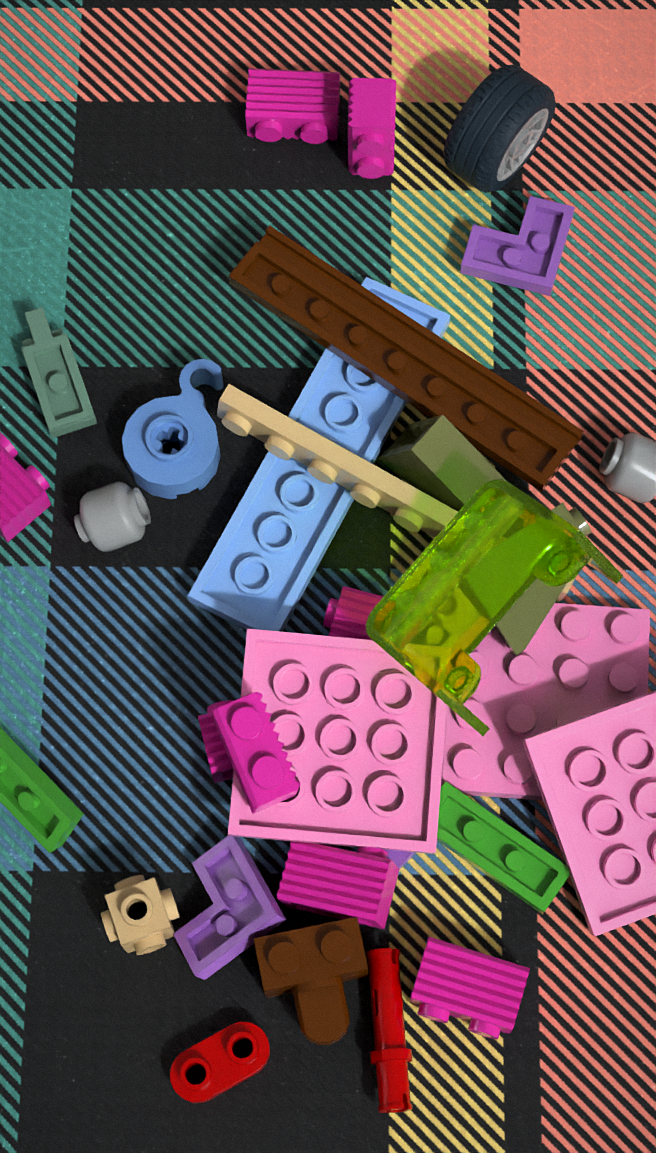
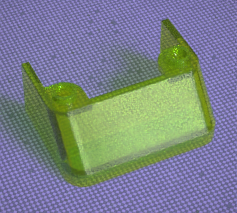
(470, 582)

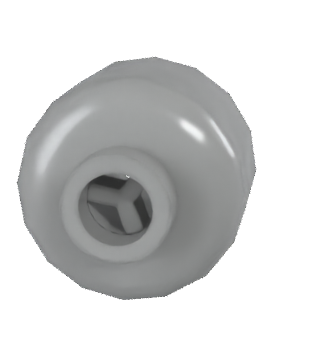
(631, 467)
(112, 516)

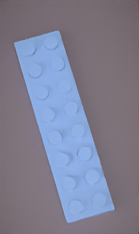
(286, 512)

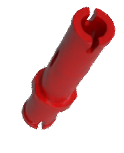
(389, 1031)

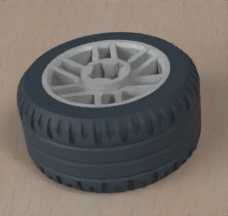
(499, 128)

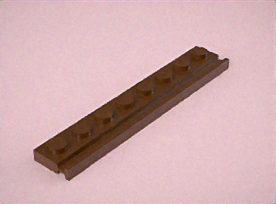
(406, 357)

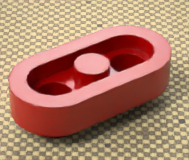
(221, 1065)

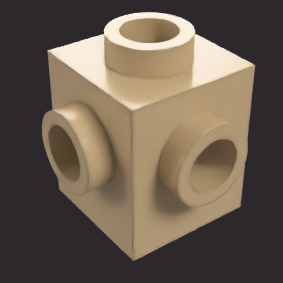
(148, 932)

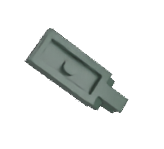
(56, 377)

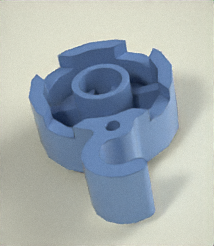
(178, 420)

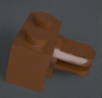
(313, 968)

